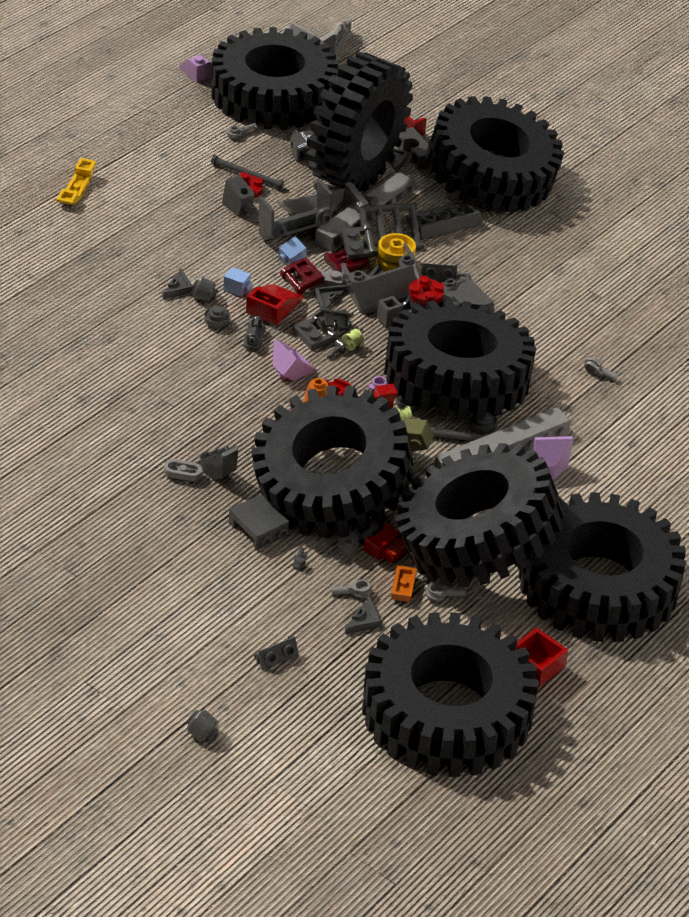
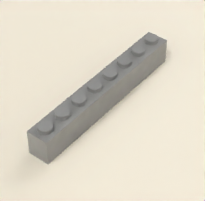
(388, 193)
(547, 424)

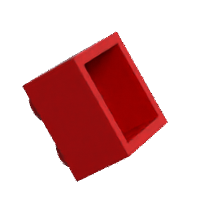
(546, 653)

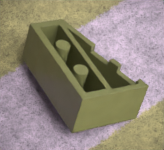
(418, 433)

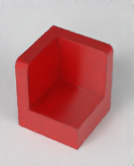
(419, 125)

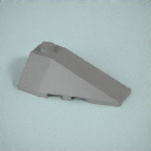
(338, 36)

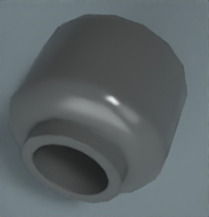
(204, 290)
(202, 726)

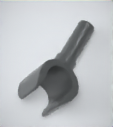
(340, 347)
(299, 562)

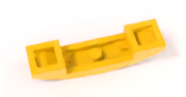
(79, 182)

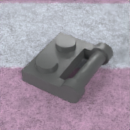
(353, 242)
(311, 336)

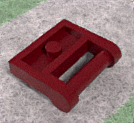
(338, 258)
(307, 273)

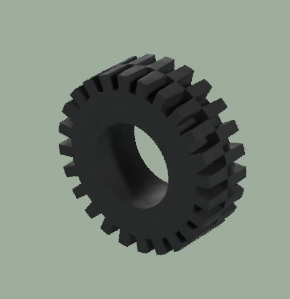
(271, 76)
(359, 121)
(515, 180)
(459, 359)
(328, 424)
(520, 520)
(607, 601)
(441, 731)

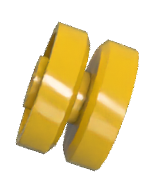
(391, 250)

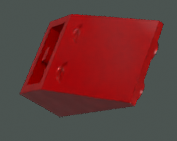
(271, 303)

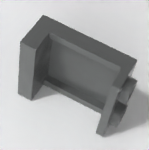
(259, 521)

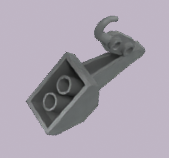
(465, 290)

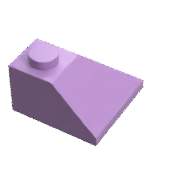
(197, 68)
(290, 362)
(555, 452)

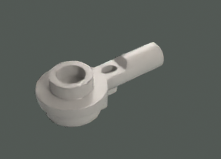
(235, 132)
(594, 367)
(359, 589)
(437, 592)

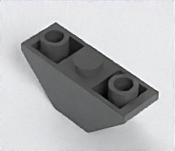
(219, 462)

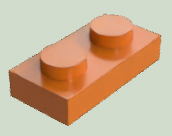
(403, 583)

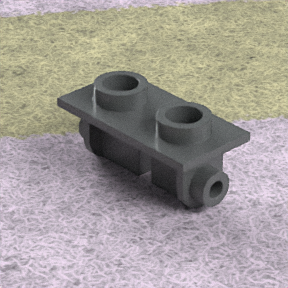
(439, 272)
(327, 317)
(254, 334)
(277, 653)

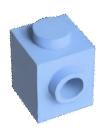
(292, 251)
(237, 282)

